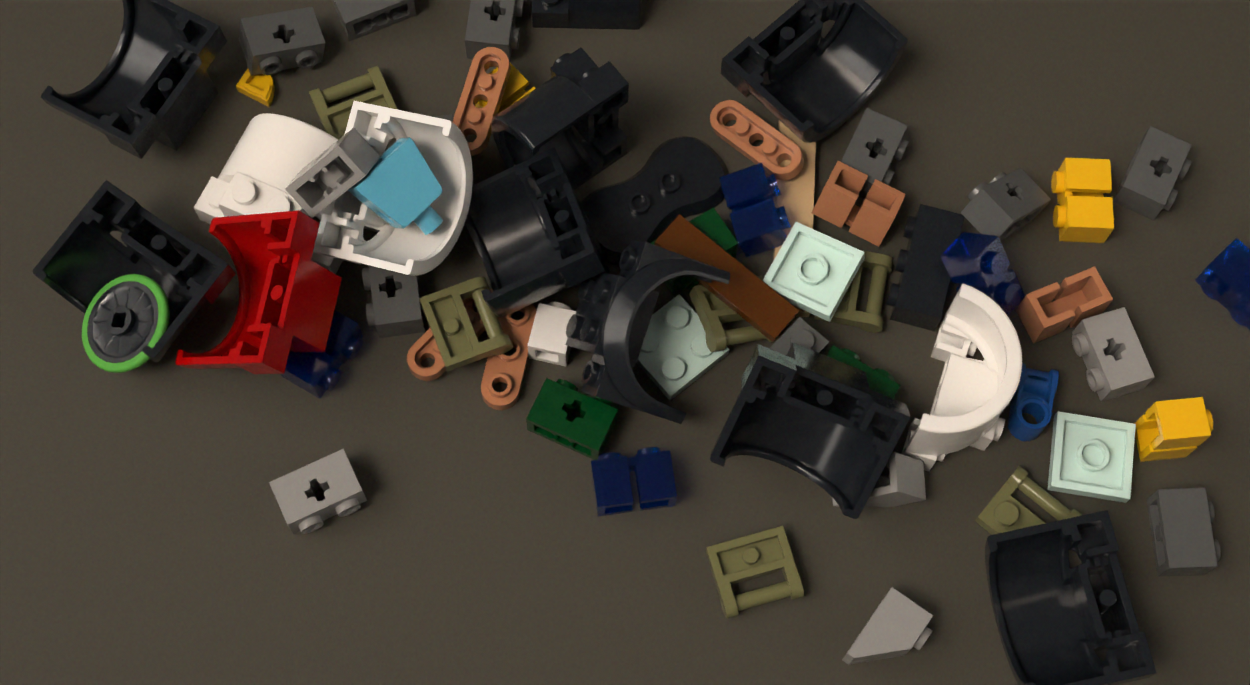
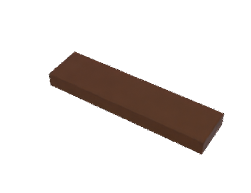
(744, 293)

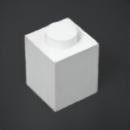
(549, 334)

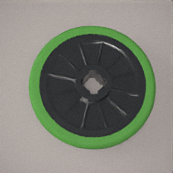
(123, 320)

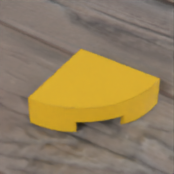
(257, 87)

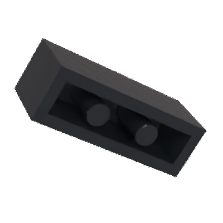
(923, 277)

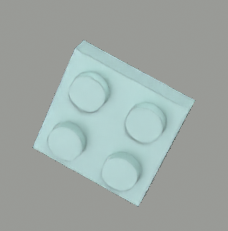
(813, 270)
(676, 348)
(1091, 457)

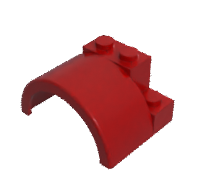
(282, 293)

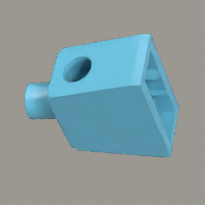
(401, 188)

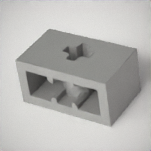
(333, 173)
(1115, 336)
(298, 498)

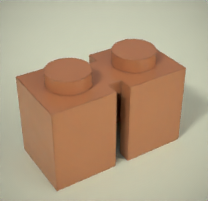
(838, 205)
(1075, 299)

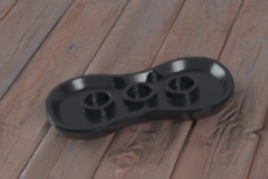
(674, 181)

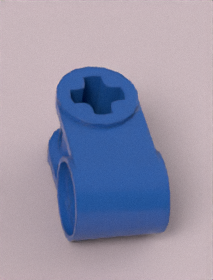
(1035, 397)

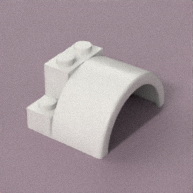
(261, 168)
(393, 248)
(969, 389)

